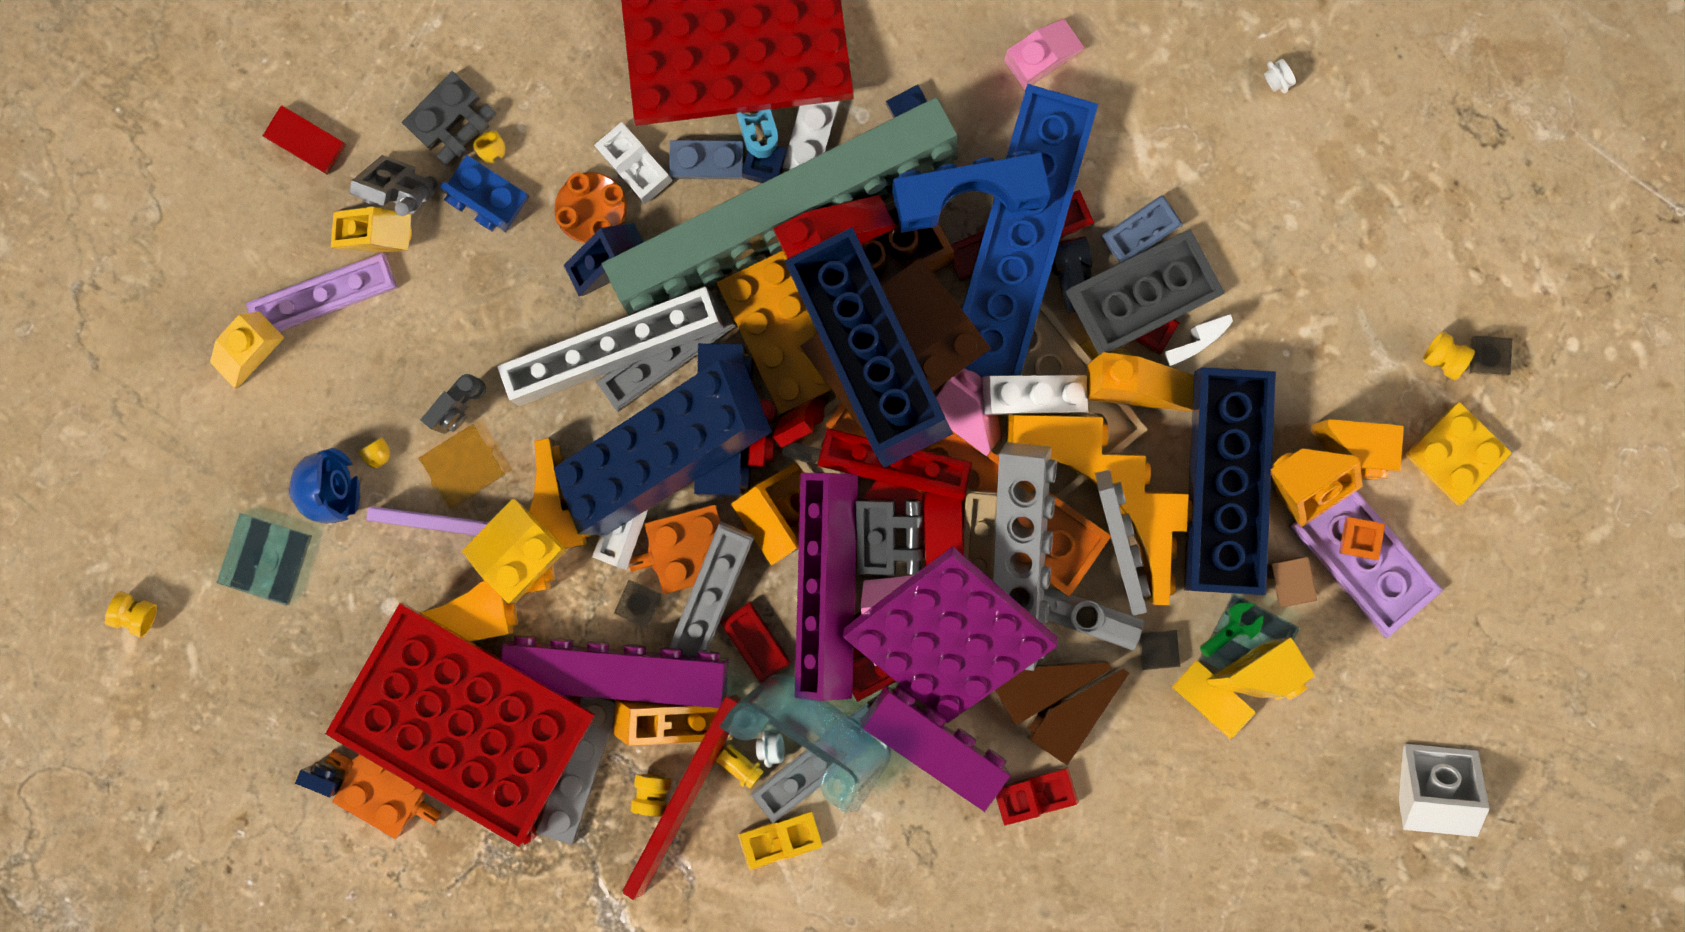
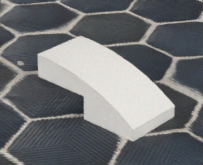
(633, 163)
(1202, 336)

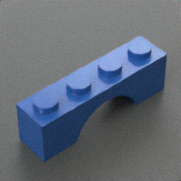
(1015, 181)

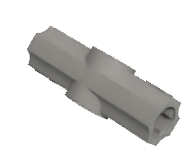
(1109, 624)

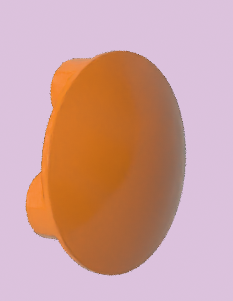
(588, 204)

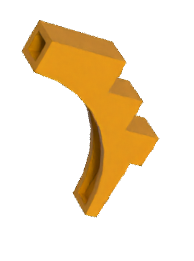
(1153, 514)
(482, 610)

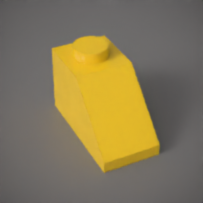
(371, 230)
(244, 346)

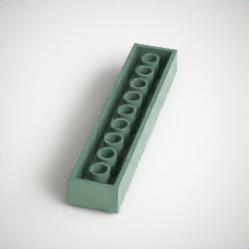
(742, 227)

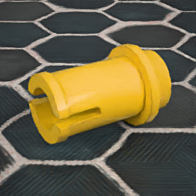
(740, 766)

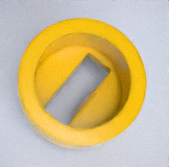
(489, 146)
(376, 453)

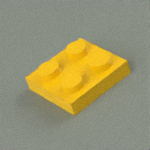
(1458, 453)

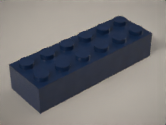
(868, 348)
(662, 448)
(1230, 481)

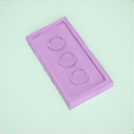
(1383, 589)

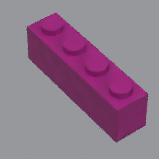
(935, 747)

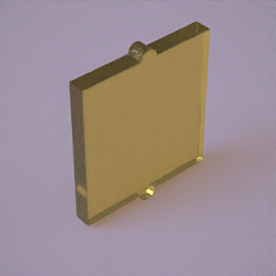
(461, 466)

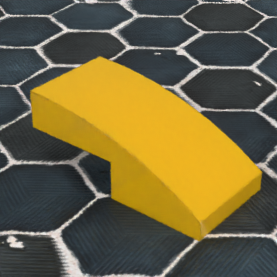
(1216, 705)
(780, 840)

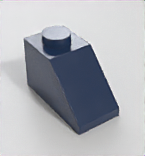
(585, 265)

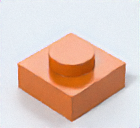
(1362, 538)

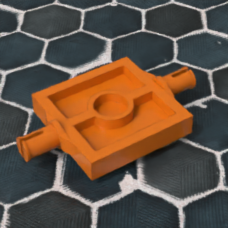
(679, 546)
(379, 795)

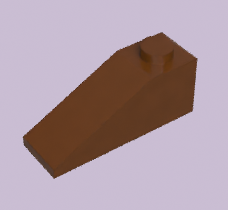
(1037, 689)
(1071, 719)

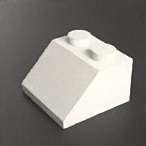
(1442, 790)

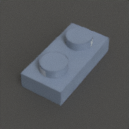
(706, 159)

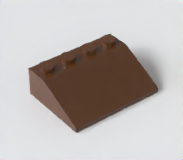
(933, 324)

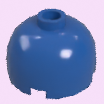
(324, 487)

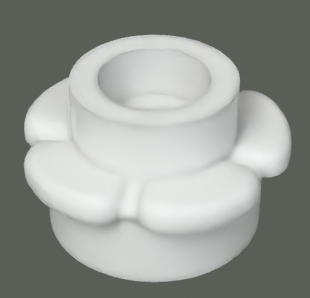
(1279, 76)
(770, 748)

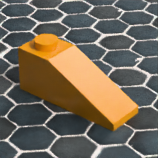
(1139, 383)
(660, 722)

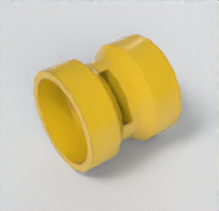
(1449, 356)
(130, 614)
(654, 787)

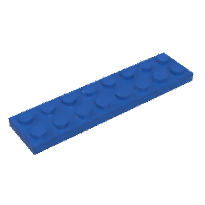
(1022, 244)

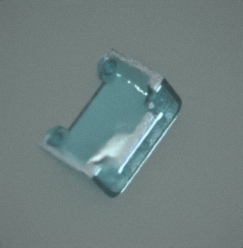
(820, 727)

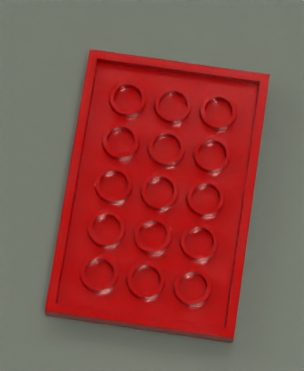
(733, 56)
(460, 724)

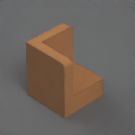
(1292, 581)

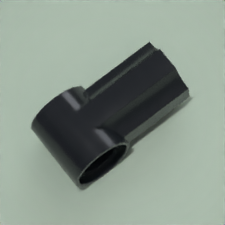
(1072, 265)

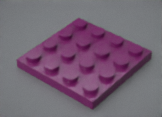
(950, 635)

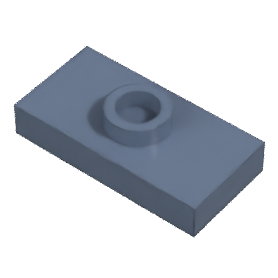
(1142, 230)

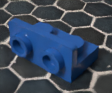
(484, 193)

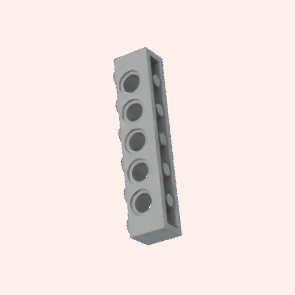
(1030, 464)

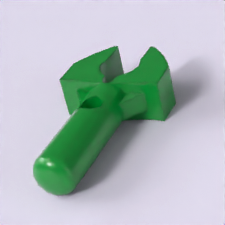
(1232, 629)

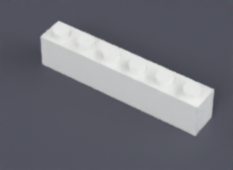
(610, 347)

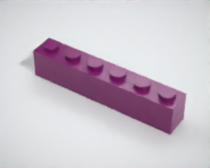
(825, 586)
(623, 673)

